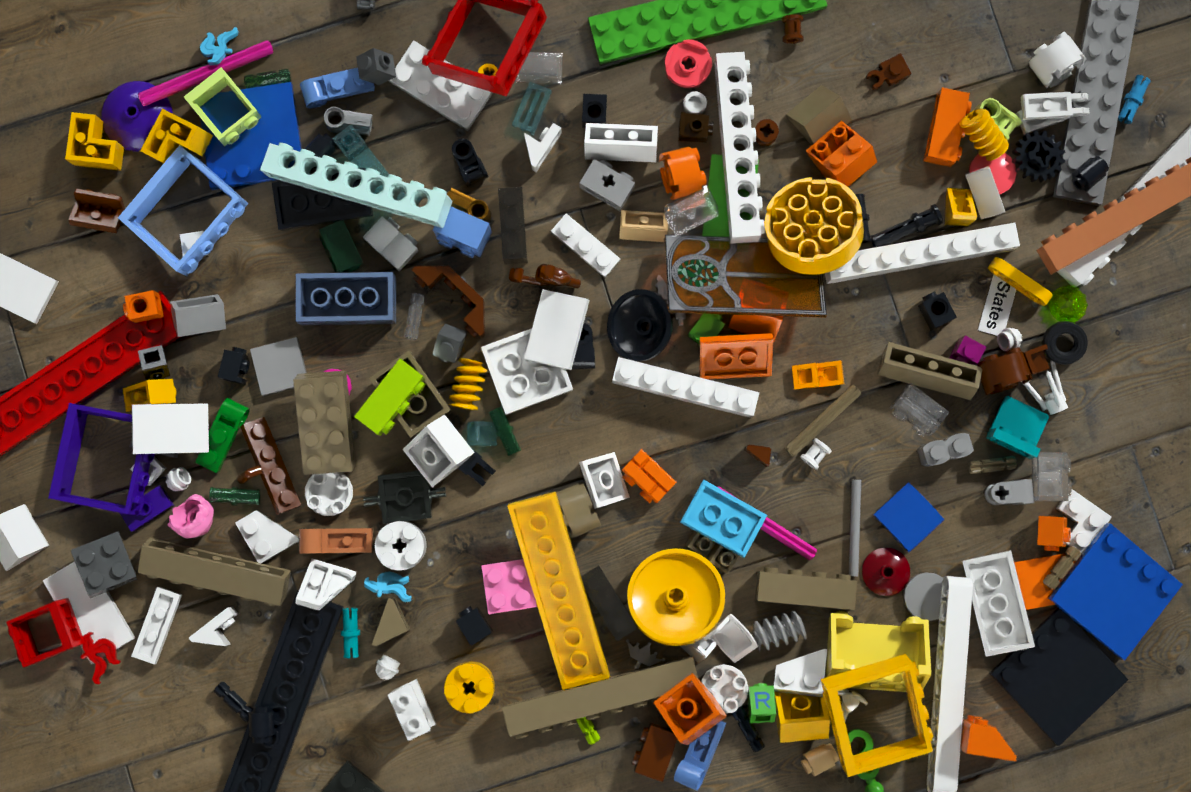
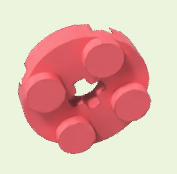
(682, 52)

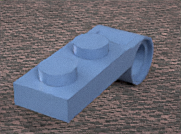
(333, 86)
(698, 758)

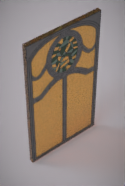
(736, 279)

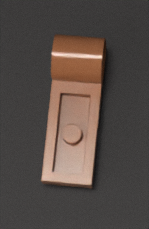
(336, 540)

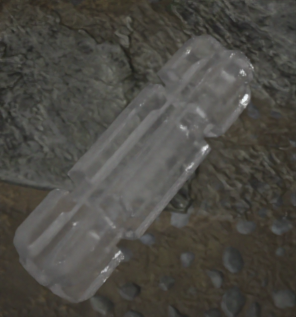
(414, 316)

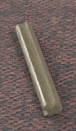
(823, 420)

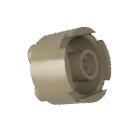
(577, 510)

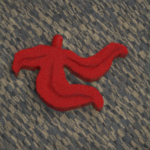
(100, 646)

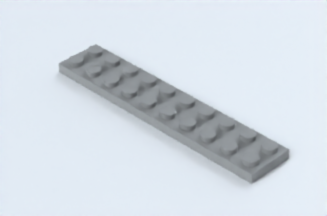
(1107, 49)

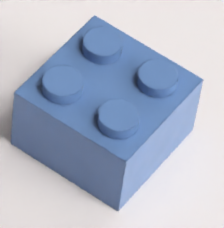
(464, 232)

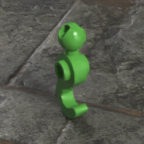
(869, 776)

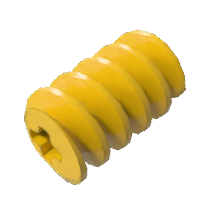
(985, 134)
(468, 384)

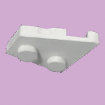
(265, 536)
(322, 584)
(802, 675)

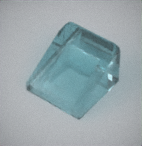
(481, 434)

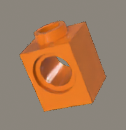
(153, 308)

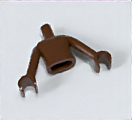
(545, 276)

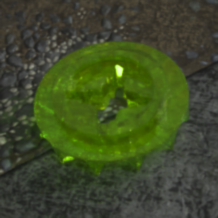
(1058, 300)

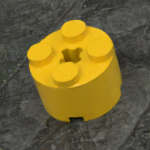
(469, 701)

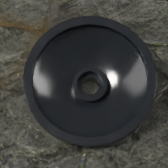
(628, 323)

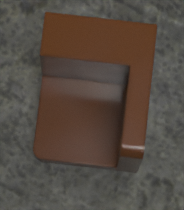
(1036, 359)

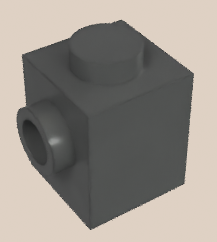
(376, 66)
(449, 343)

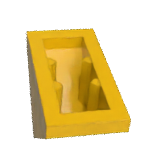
(959, 207)

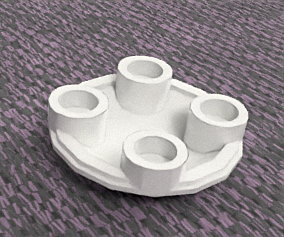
(328, 493)
(727, 686)

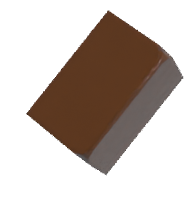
(760, 453)

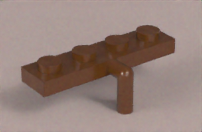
(268, 466)

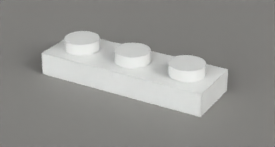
(585, 245)
(156, 625)

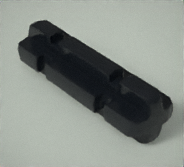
(233, 700)
(748, 729)

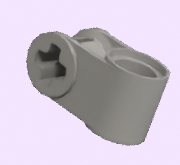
(1013, 492)

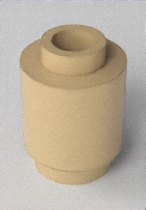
(819, 759)

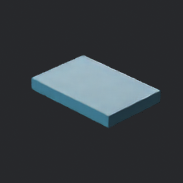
(723, 518)

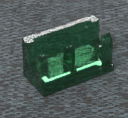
(340, 247)

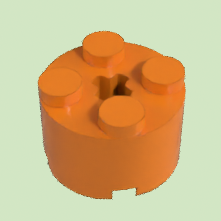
(682, 172)

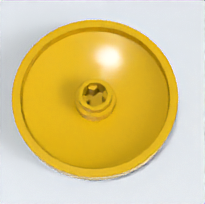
(676, 597)

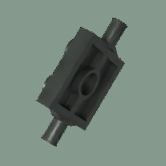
(404, 497)

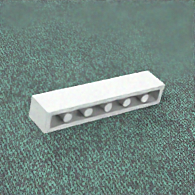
(685, 387)

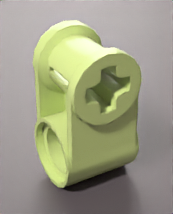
(1001, 116)

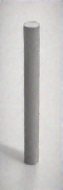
(855, 528)

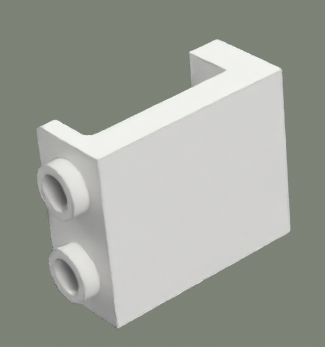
(412, 709)

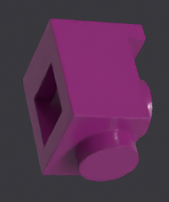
(967, 351)

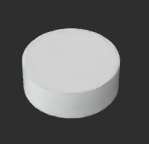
(695, 103)

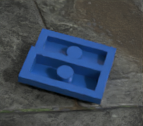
(909, 517)

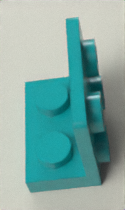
(1018, 427)

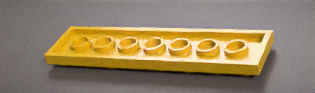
(558, 590)

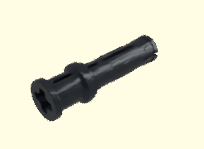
(916, 223)

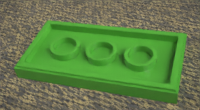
(719, 225)

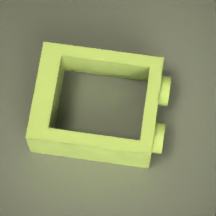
(209, 89)

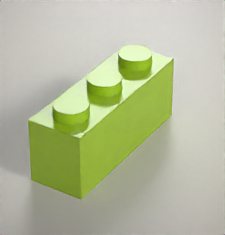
(390, 398)

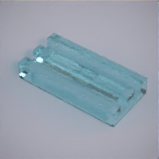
(524, 126)

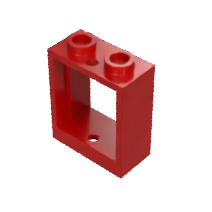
(65, 624)

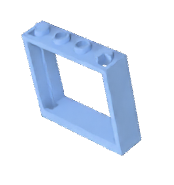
(156, 189)

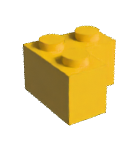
(170, 132)
(88, 148)

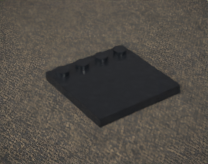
(1060, 677)

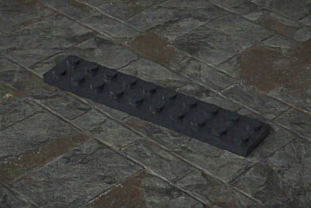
(287, 693)

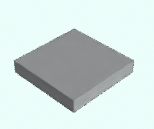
(278, 365)

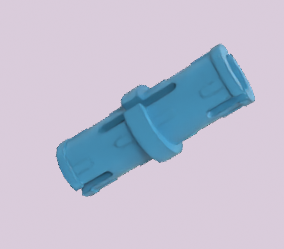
(1134, 99)

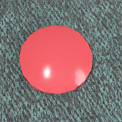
(1002, 170)

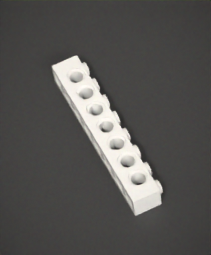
(725, 66)

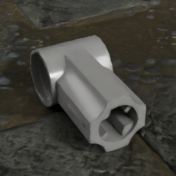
(360, 121)

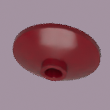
(874, 567)

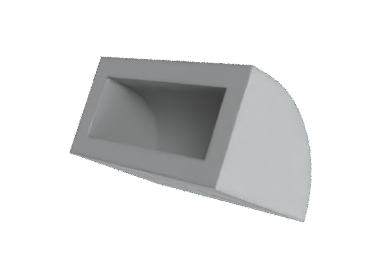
(198, 315)

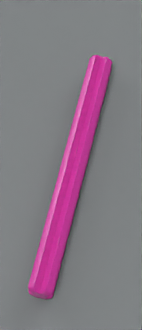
(199, 75)

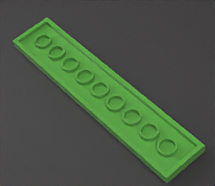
(669, 22)

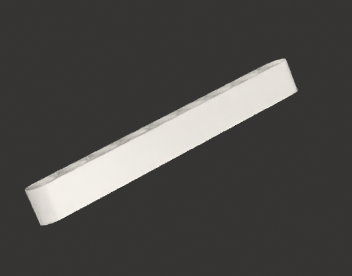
(949, 684)

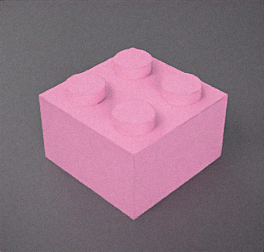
(507, 587)

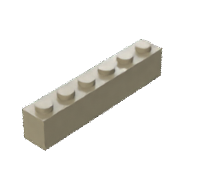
(214, 572)

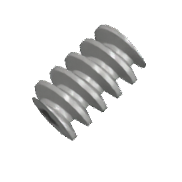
(778, 630)

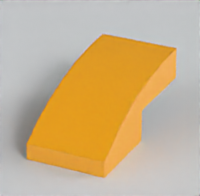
(818, 375)

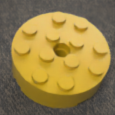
(814, 225)

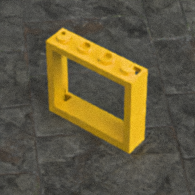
(886, 754)

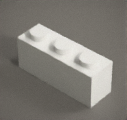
(621, 142)

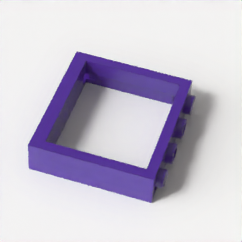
(68, 458)

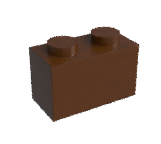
(655, 752)

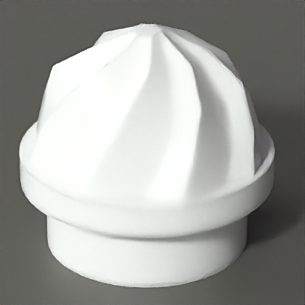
(1009, 339)
(178, 479)
(386, 667)

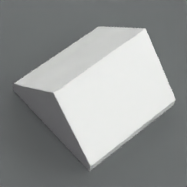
(604, 480)
(19, 537)

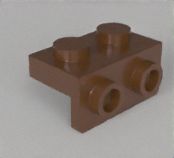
(96, 210)

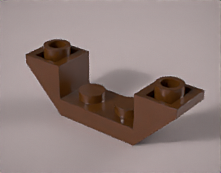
(431, 275)

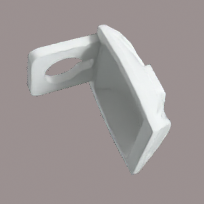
(732, 638)

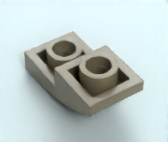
(715, 553)

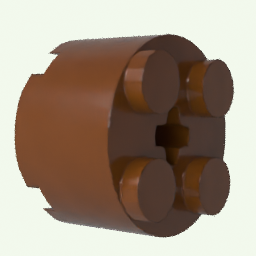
(1004, 372)

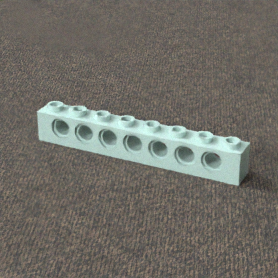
(433, 213)

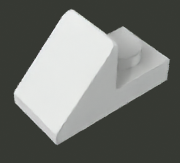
(539, 150)
(211, 631)

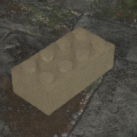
(324, 422)

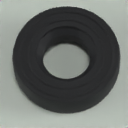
(1078, 349)

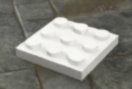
(522, 381)

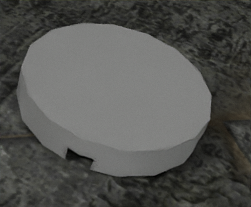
(923, 595)

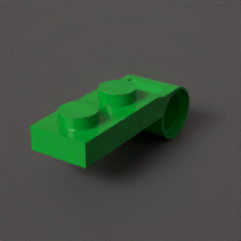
(222, 434)

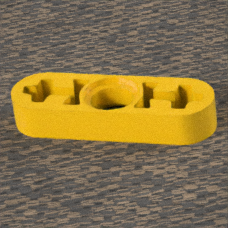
(1020, 281)

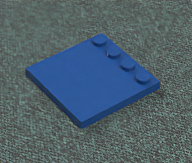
(241, 161)
(1115, 591)

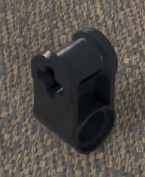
(470, 166)
(585, 351)

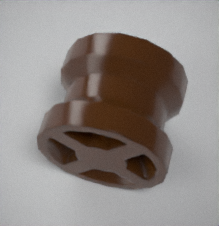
(764, 137)

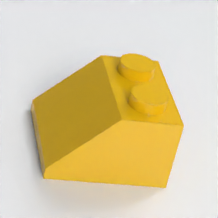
(801, 717)

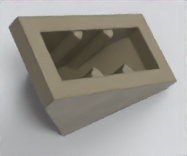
(391, 623)

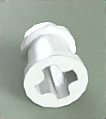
(815, 453)

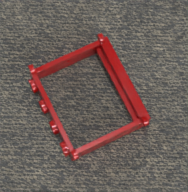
(514, 58)

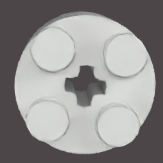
(1056, 61)
(390, 536)

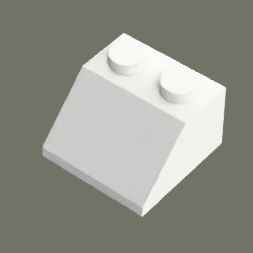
(438, 450)

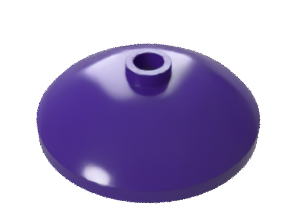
(128, 129)

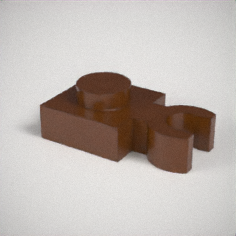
(891, 71)

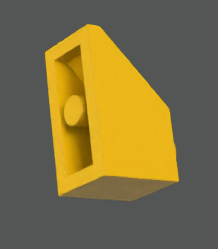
(150, 392)

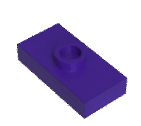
(155, 504)

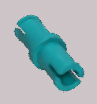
(350, 632)

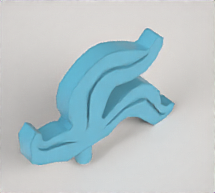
(219, 52)
(382, 585)

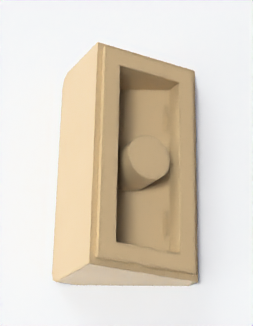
(643, 226)

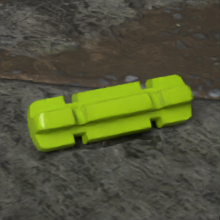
(587, 727)

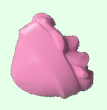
(192, 517)

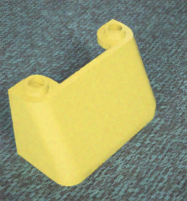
(863, 644)

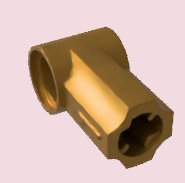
(468, 204)

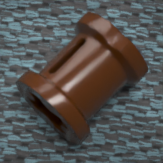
(792, 28)

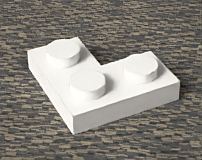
(1087, 519)

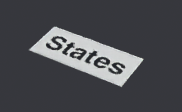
(997, 307)

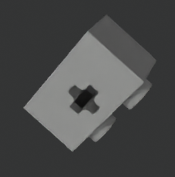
(612, 195)

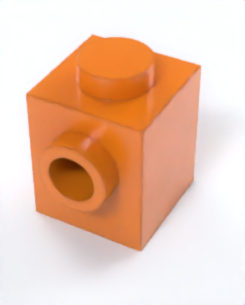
(1053, 532)

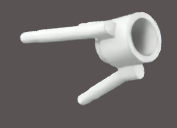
(1056, 400)

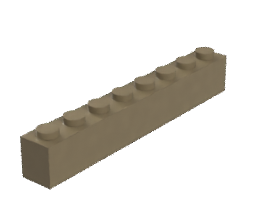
(595, 697)

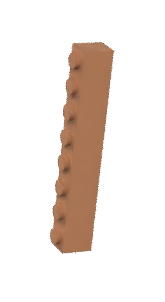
(1117, 218)

